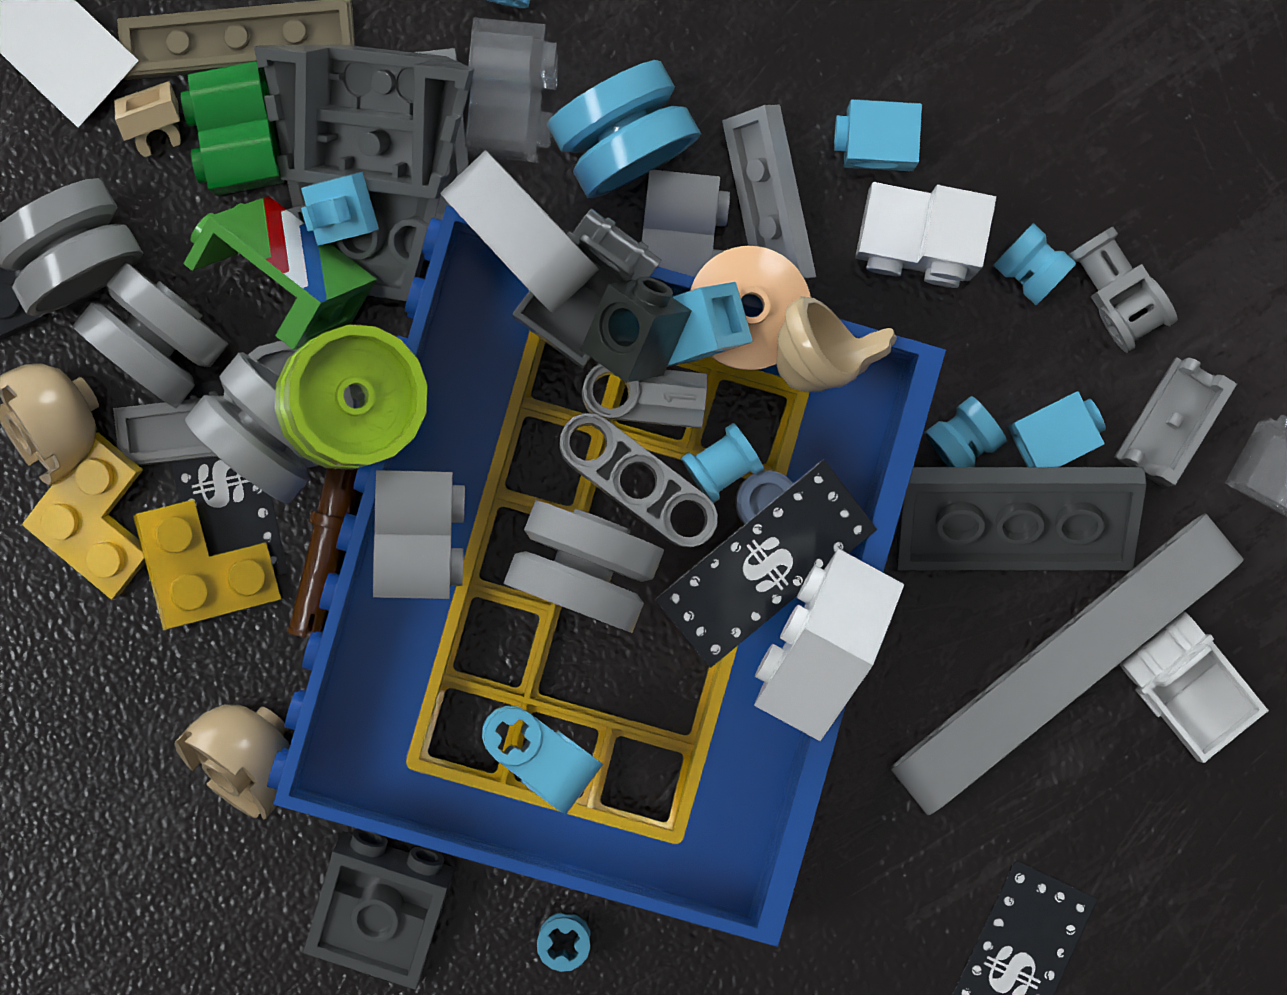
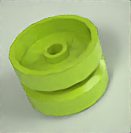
(380, 375)

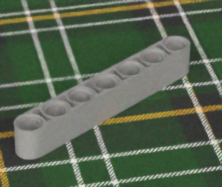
(1066, 664)

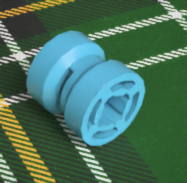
(1034, 264)
(966, 435)

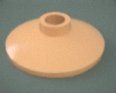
(772, 280)

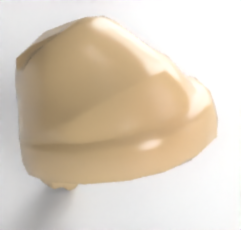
(819, 350)

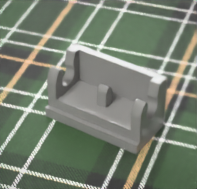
(1175, 421)

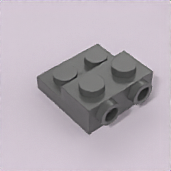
(379, 907)

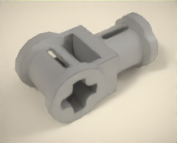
(1123, 291)

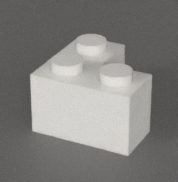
(926, 232)
(827, 644)

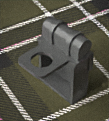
(617, 259)

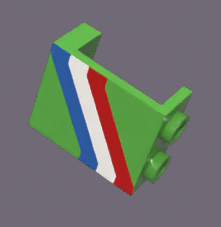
(277, 242)

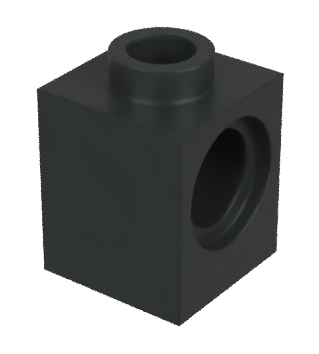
(615, 335)

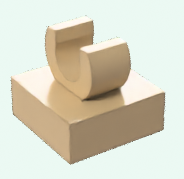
(148, 111)

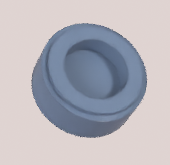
(758, 492)

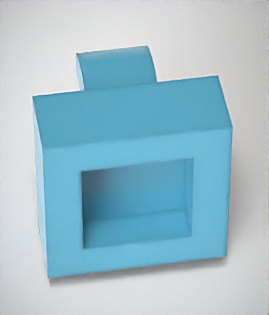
(338, 209)

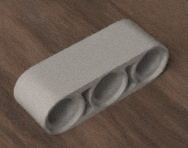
(519, 232)
(668, 489)

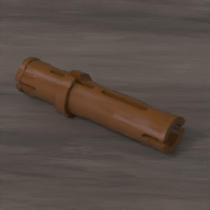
(322, 556)

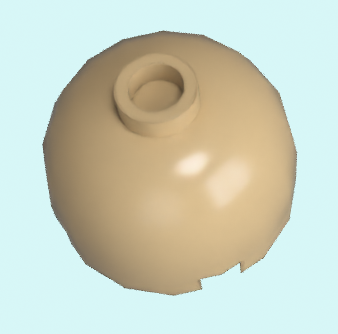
(48, 417)
(236, 754)

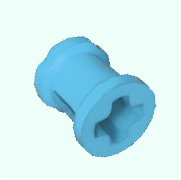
(722, 463)
(563, 959)

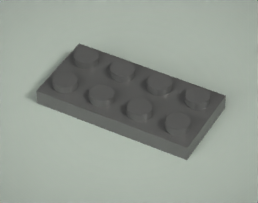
(1021, 518)

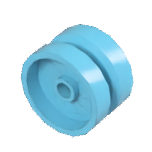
(623, 128)

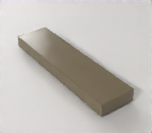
(227, 37)

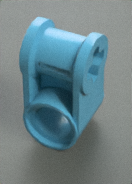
(548, 760)

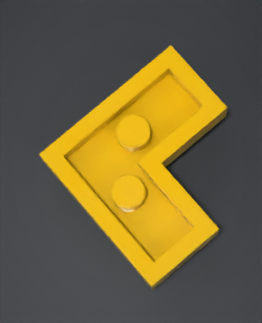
(77, 521)
(191, 583)

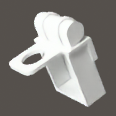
(1193, 687)

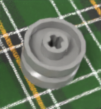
(65, 246)
(151, 334)
(250, 436)
(584, 564)

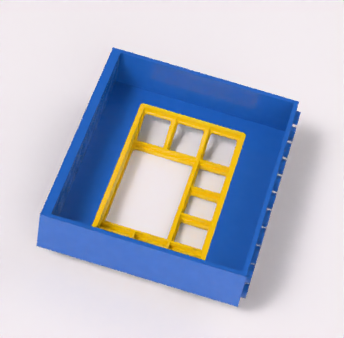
(386, 662)

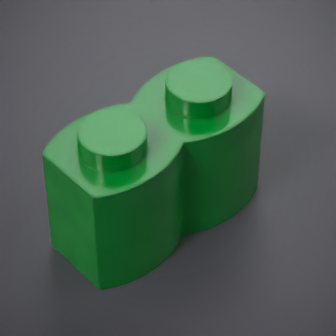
(233, 129)

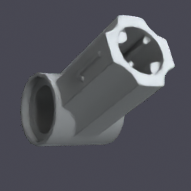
(668, 399)

